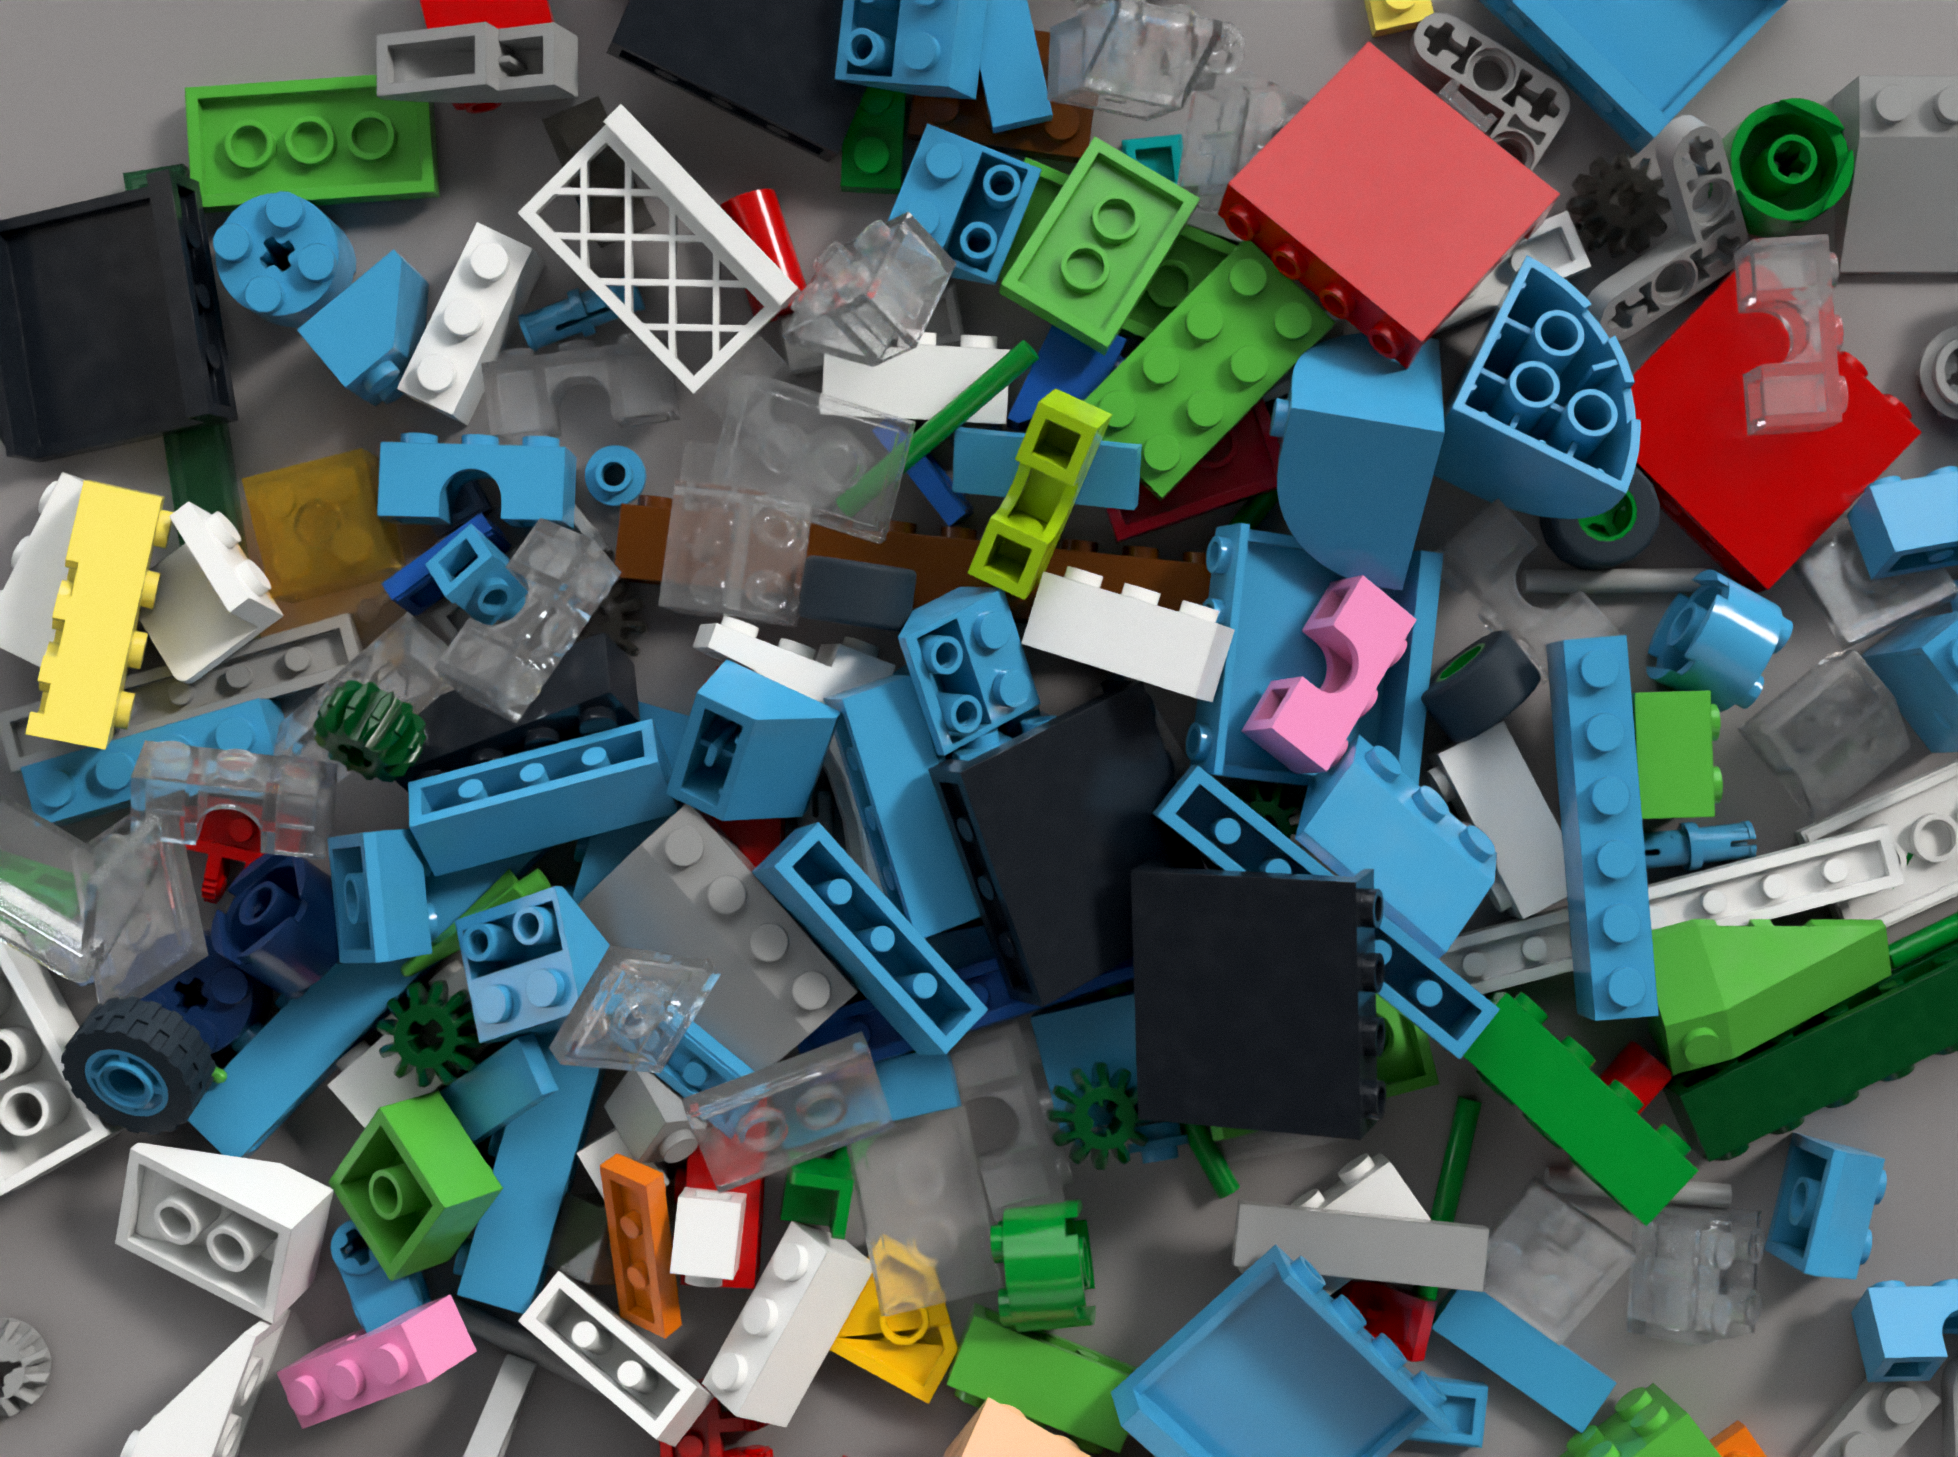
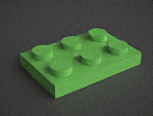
(1099, 245)

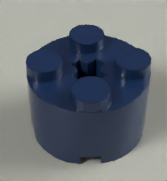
(280, 924)
(233, 999)

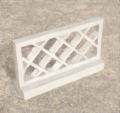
(696, 210)

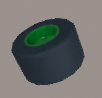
(1620, 531)
(857, 593)
(1480, 686)

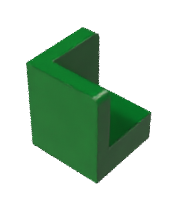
(818, 1194)

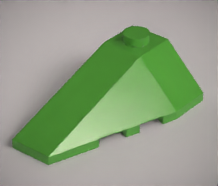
(1747, 984)

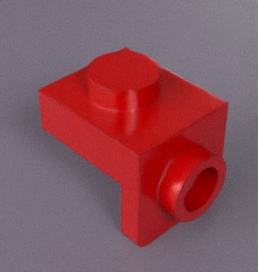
(1395, 1312)

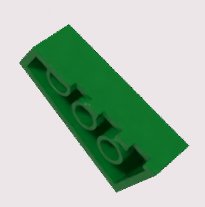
(1577, 1110)

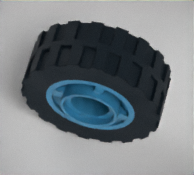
(138, 1065)

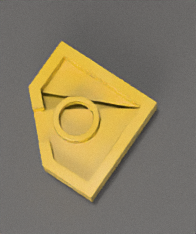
(902, 1348)

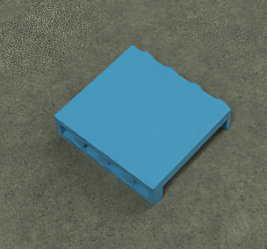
(1634, 57)
(1267, 593)
(1277, 1376)

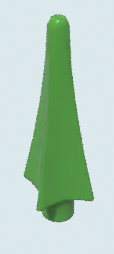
(502, 891)

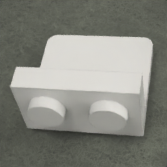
(206, 596)

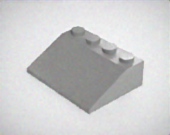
(1904, 178)
(697, 897)

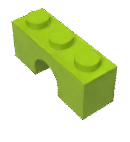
(1043, 492)

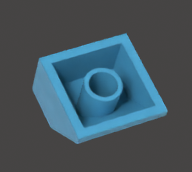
(372, 329)
(381, 896)
(1826, 1207)

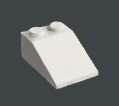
(225, 1224)
(217, 1405)

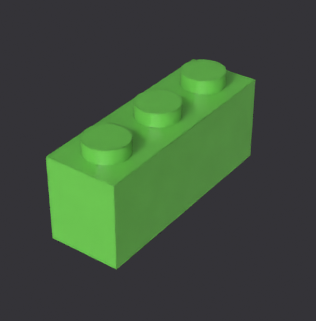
(1042, 1377)

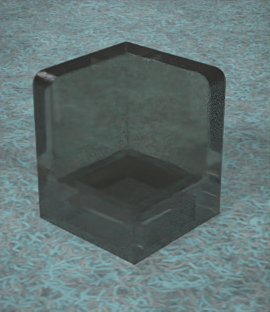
(582, 1240)

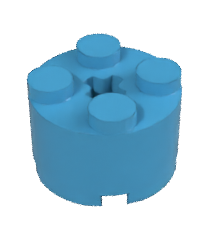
(252, 252)
(1718, 641)

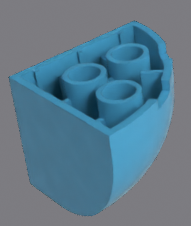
(1543, 406)
(1359, 455)

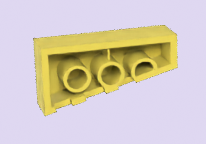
(100, 615)

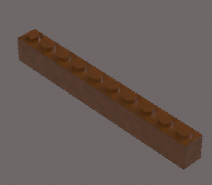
(938, 560)

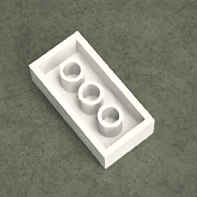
(38, 1112)

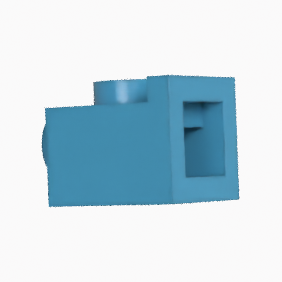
(485, 586)

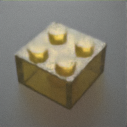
(322, 526)

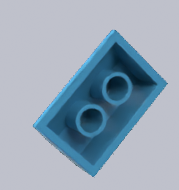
(1421, 854)

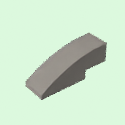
(478, 64)

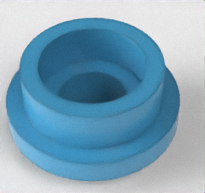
(630, 487)
(1161, 1142)

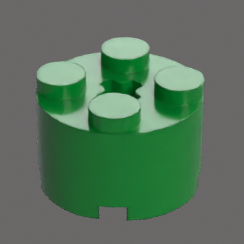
(1812, 170)
(1045, 1267)

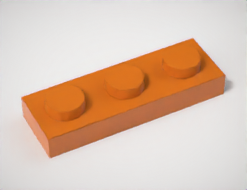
(641, 1244)

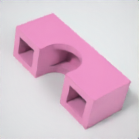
(1360, 638)
(377, 1363)

